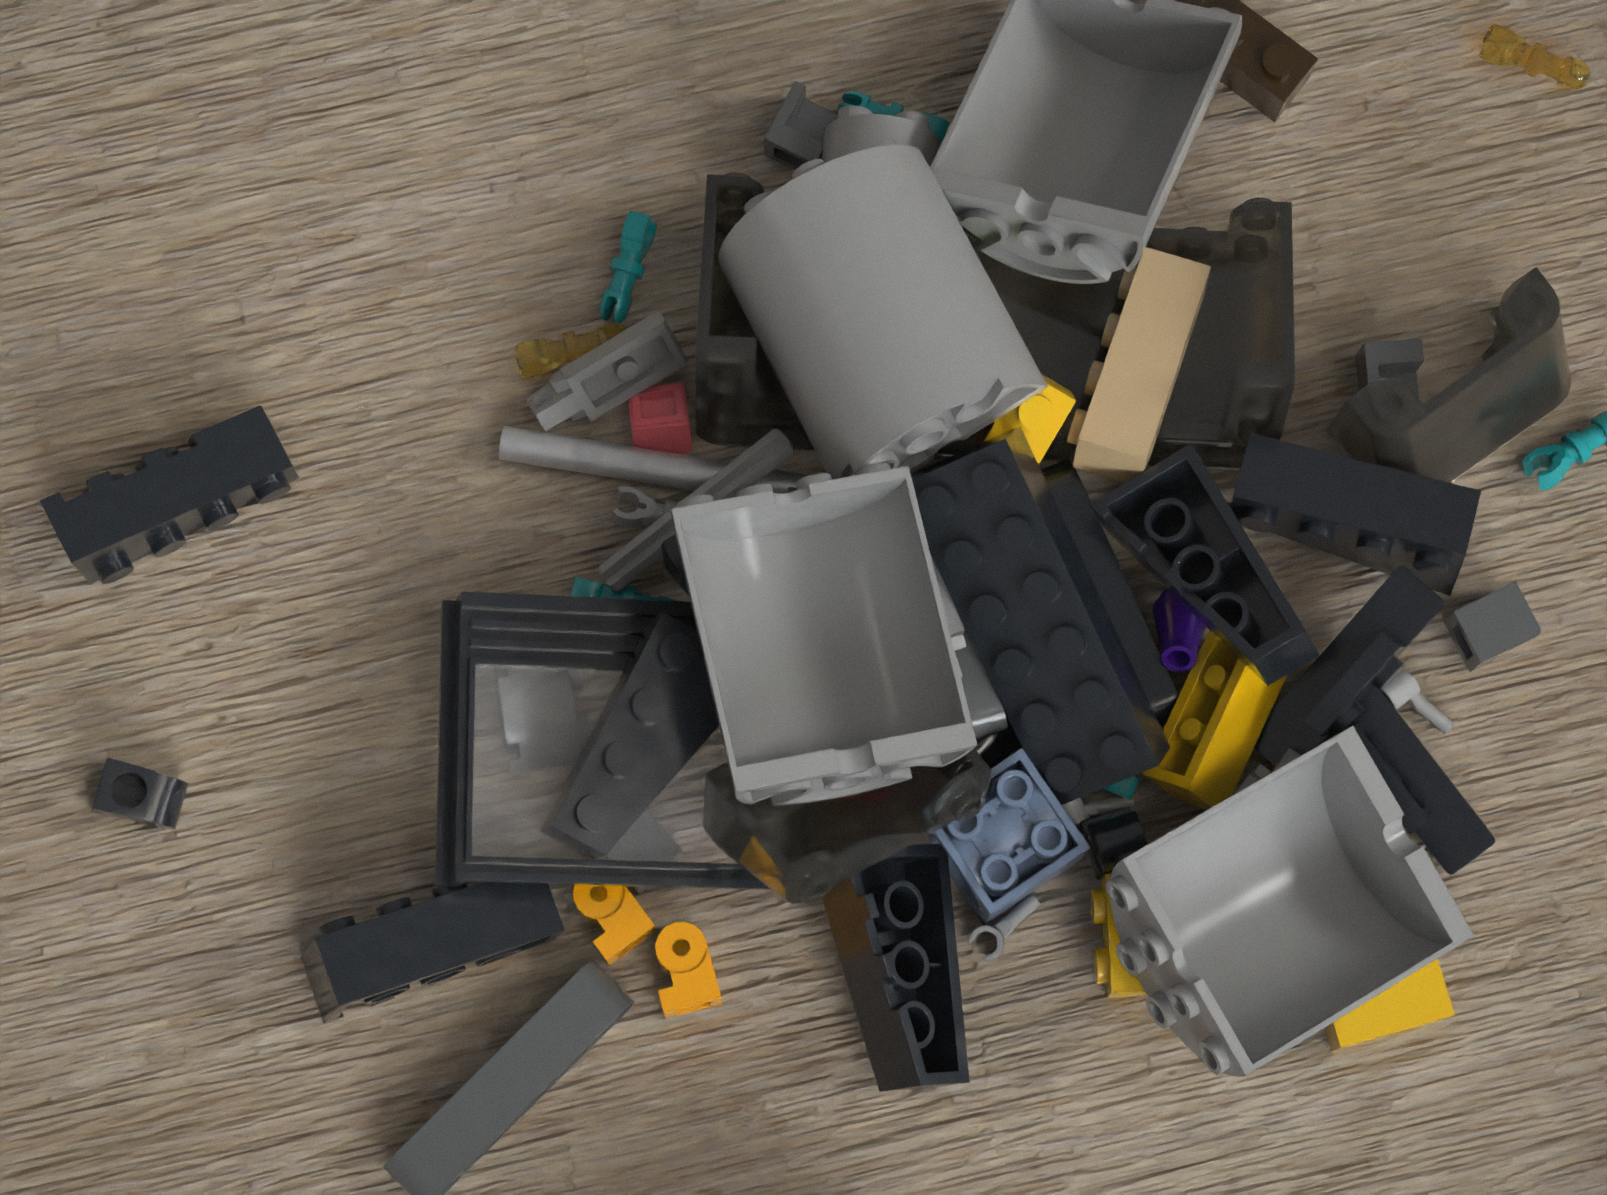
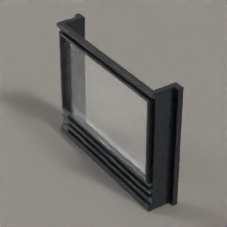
(508, 766)

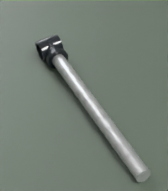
(621, 460)

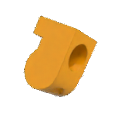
(617, 914)
(686, 958)

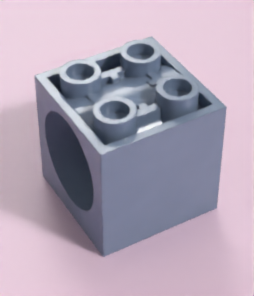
(1012, 843)

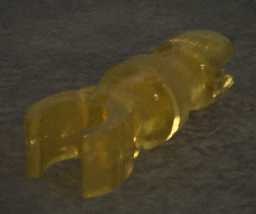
(1506, 48)
(542, 355)

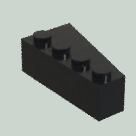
(171, 496)
(1356, 509)
(1198, 550)
(640, 742)
(426, 941)
(903, 967)

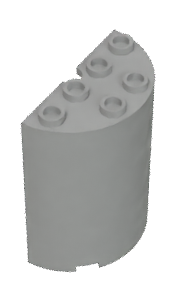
(1081, 129)
(876, 310)
(823, 635)
(1281, 909)

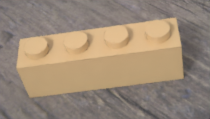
(1140, 366)

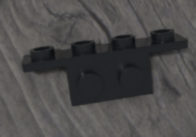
(1348, 668)
(1420, 786)

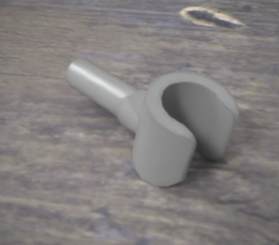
(1405, 688)
(1079, 812)
(1006, 925)

